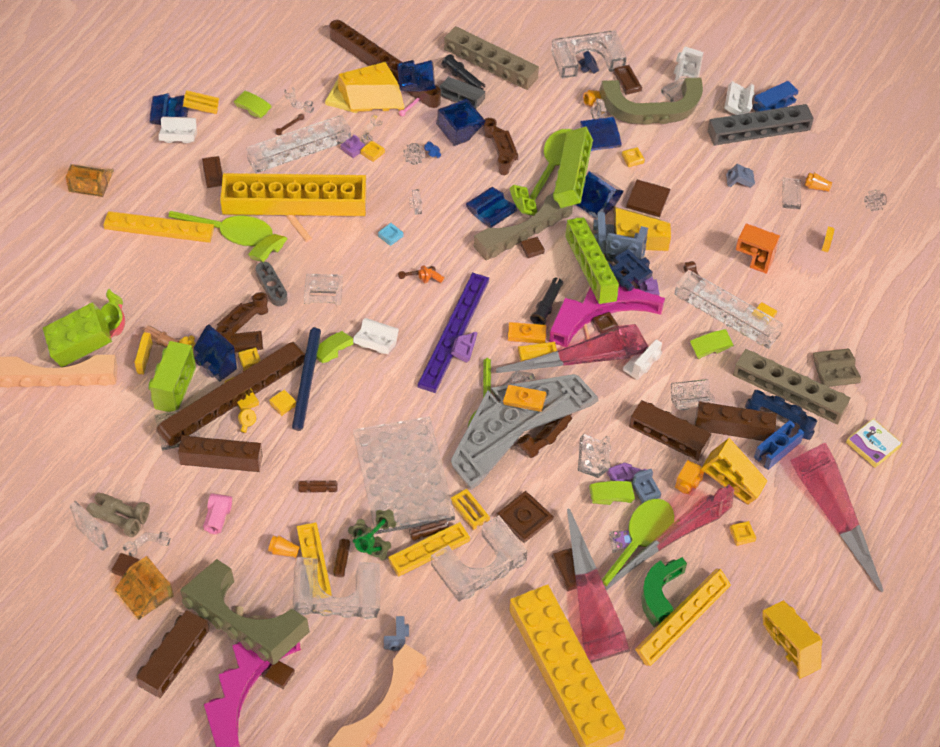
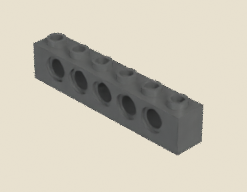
(760, 124)

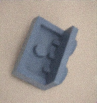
(602, 230)

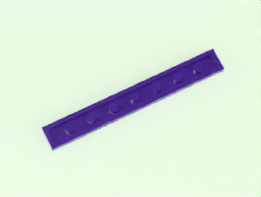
(455, 327)

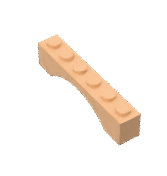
(94, 371)
(407, 667)

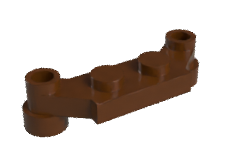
(503, 145)
(241, 315)
(544, 437)

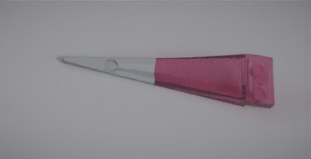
(611, 345)
(825, 483)
(703, 512)
(600, 625)

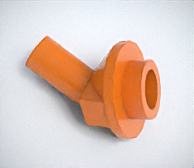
(425, 275)

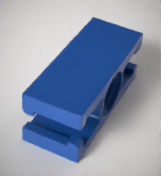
(776, 97)
(778, 452)

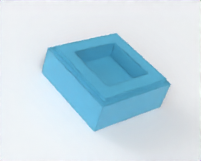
(390, 234)

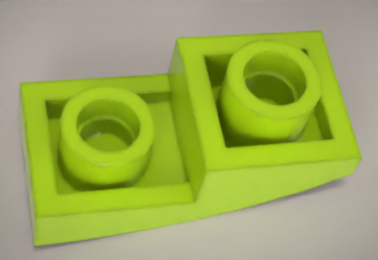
(254, 104)
(522, 201)
(270, 244)
(712, 342)
(329, 348)
(611, 491)

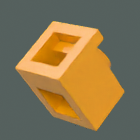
(689, 477)

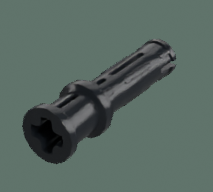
(457, 69)
(544, 307)

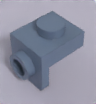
(740, 174)
(645, 485)
(396, 642)

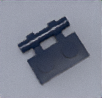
(633, 267)

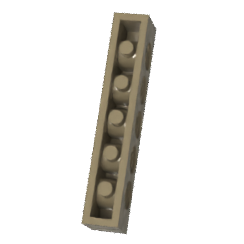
(491, 57)
(791, 386)

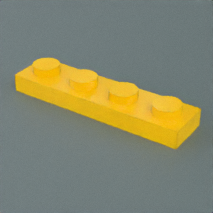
(312, 548)
(421, 552)

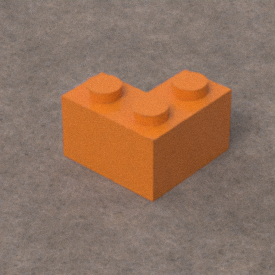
(760, 245)

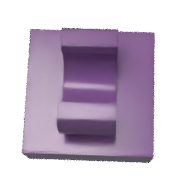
(352, 146)
(650, 286)

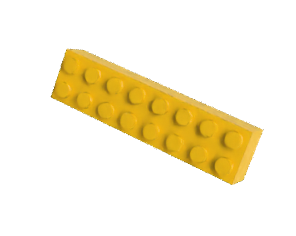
(293, 194)
(566, 669)

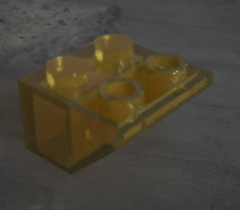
(88, 179)
(144, 588)

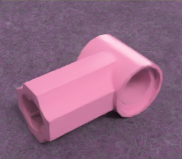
(218, 507)

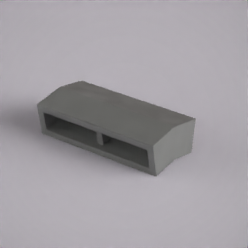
(459, 91)

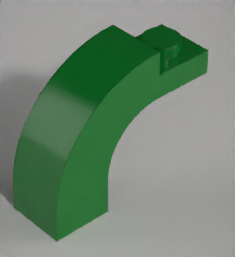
(653, 600)

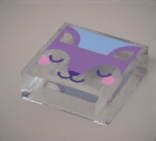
(619, 540)

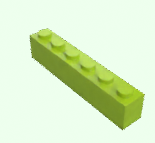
(573, 167)

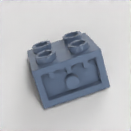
(618, 244)

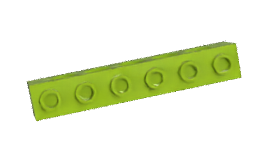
(592, 260)

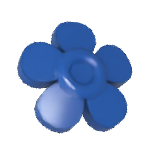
(433, 150)

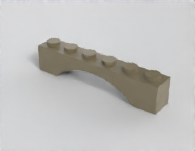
(497, 240)

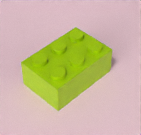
(77, 334)
(172, 376)

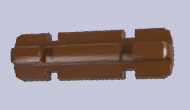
(318, 486)
(428, 529)
(341, 558)

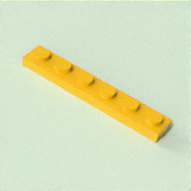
(159, 226)
(682, 617)

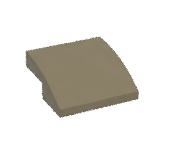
(836, 367)

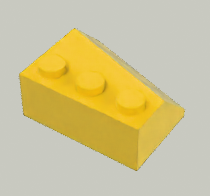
(370, 88)
(629, 222)

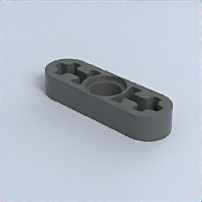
(271, 290)

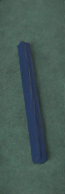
(306, 379)

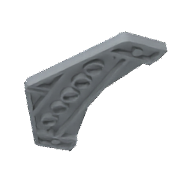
(499, 425)

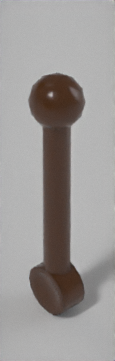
(278, 131)
(402, 274)

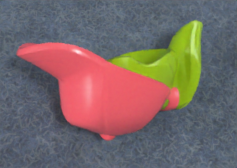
(113, 314)

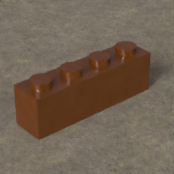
(735, 421)
(670, 430)
(220, 453)
(172, 653)

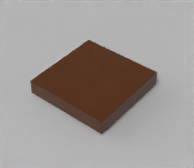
(648, 198)
(525, 516)

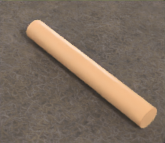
(299, 227)

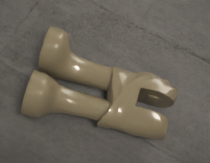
(107, 512)

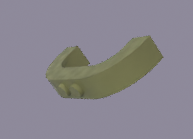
(651, 112)

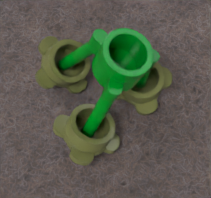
(364, 537)

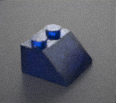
(459, 121)
(599, 194)
(215, 354)

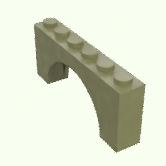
(266, 637)

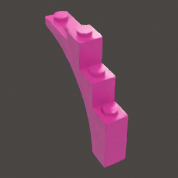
(575, 315)
(235, 683)

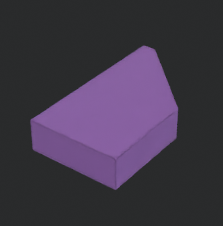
(464, 346)
(622, 472)

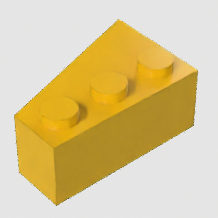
(732, 467)
(795, 637)

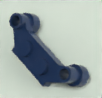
(779, 406)

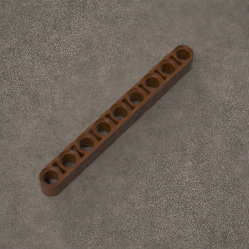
(373, 54)
(228, 394)

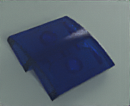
(416, 76)
(165, 106)
(603, 132)
(491, 207)

